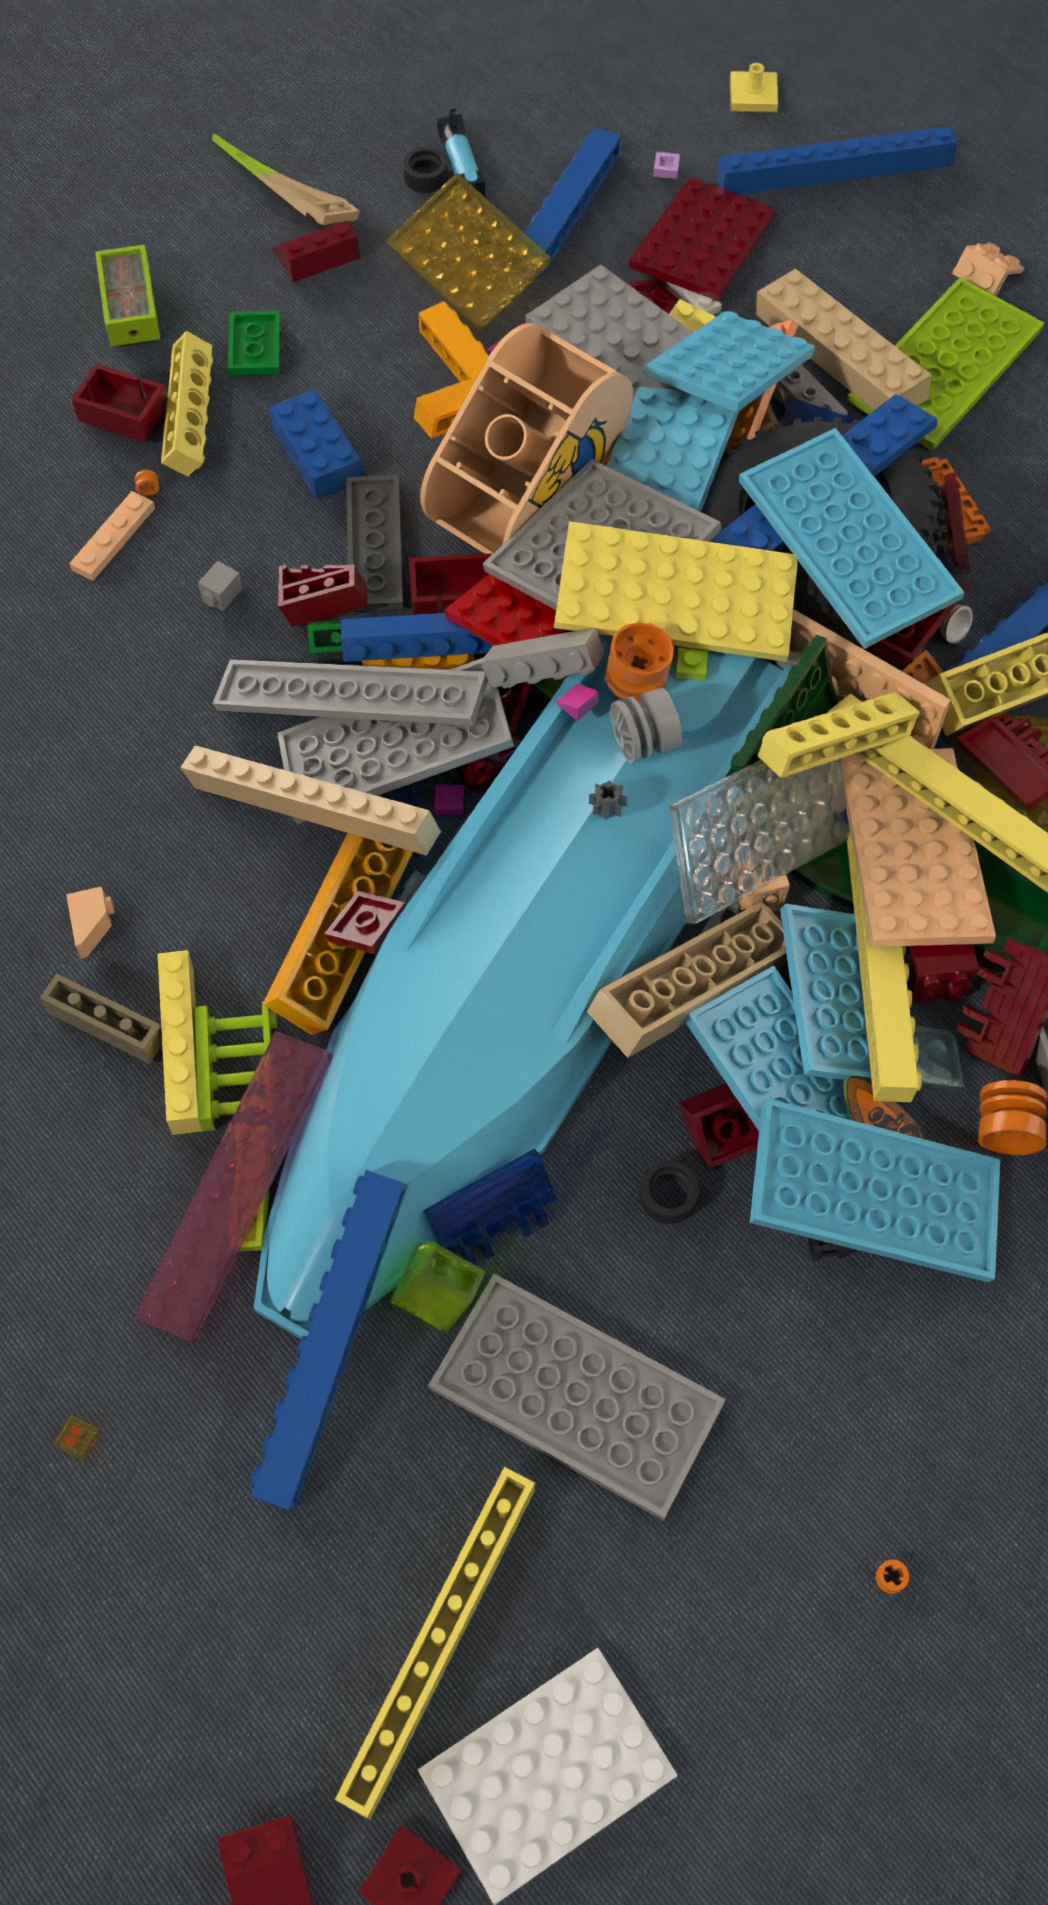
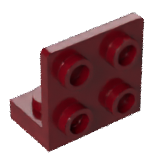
(483, 772)

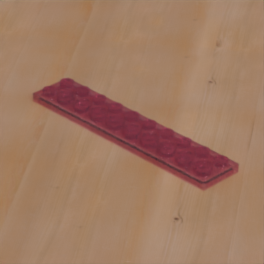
(233, 1187)

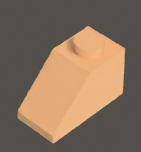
(89, 918)

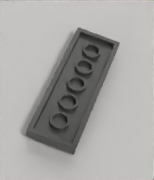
(376, 538)

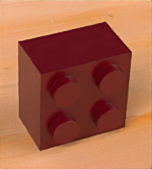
(940, 971)

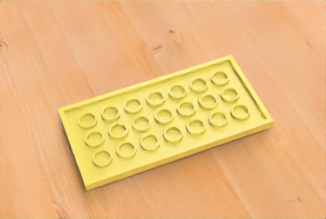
(689, 588)

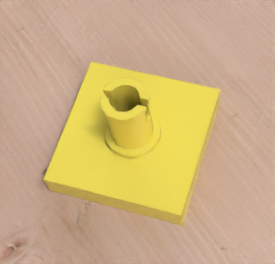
(754, 90)

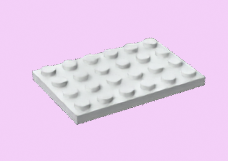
(546, 1775)

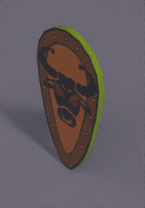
(881, 1114)

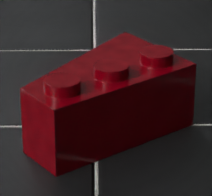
(319, 593)

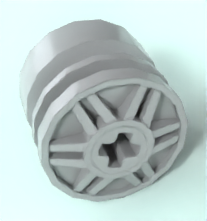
(646, 725)

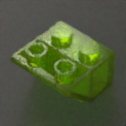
(437, 1285)

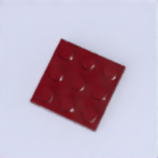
(956, 530)

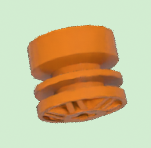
(638, 660)
(1012, 1118)

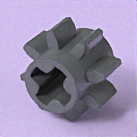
(607, 800)

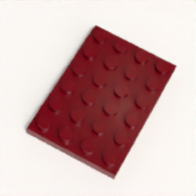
(702, 238)

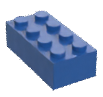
(315, 443)

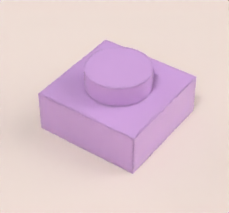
(666, 165)

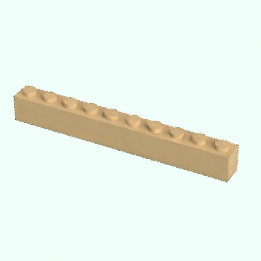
(312, 800)

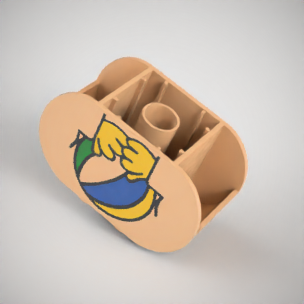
(523, 435)

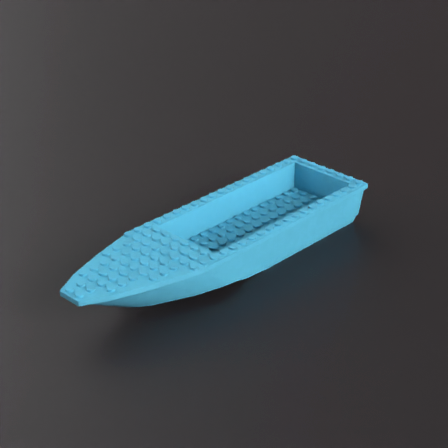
(483, 987)

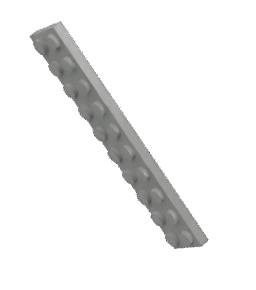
(352, 691)

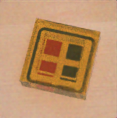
(77, 1438)

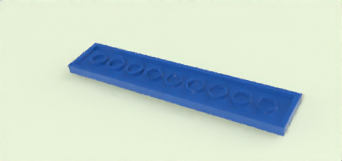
(877, 443)

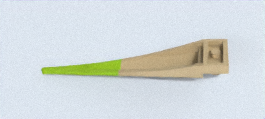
(312, 203)

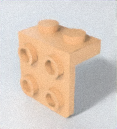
(986, 266)

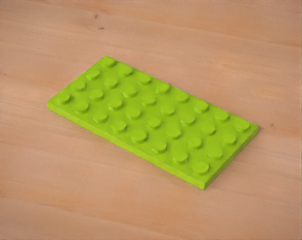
(966, 348)

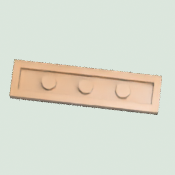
(112, 535)

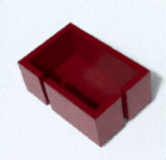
(117, 403)
(443, 579)

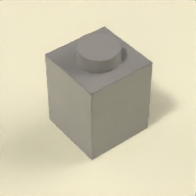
(220, 586)

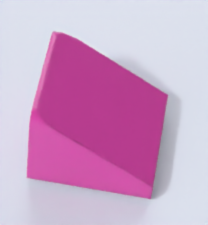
(578, 701)

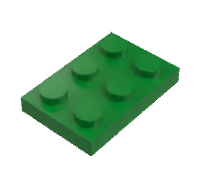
(254, 343)

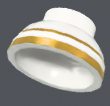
(957, 624)

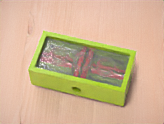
(127, 295)

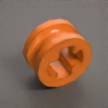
(146, 483)
(893, 1565)

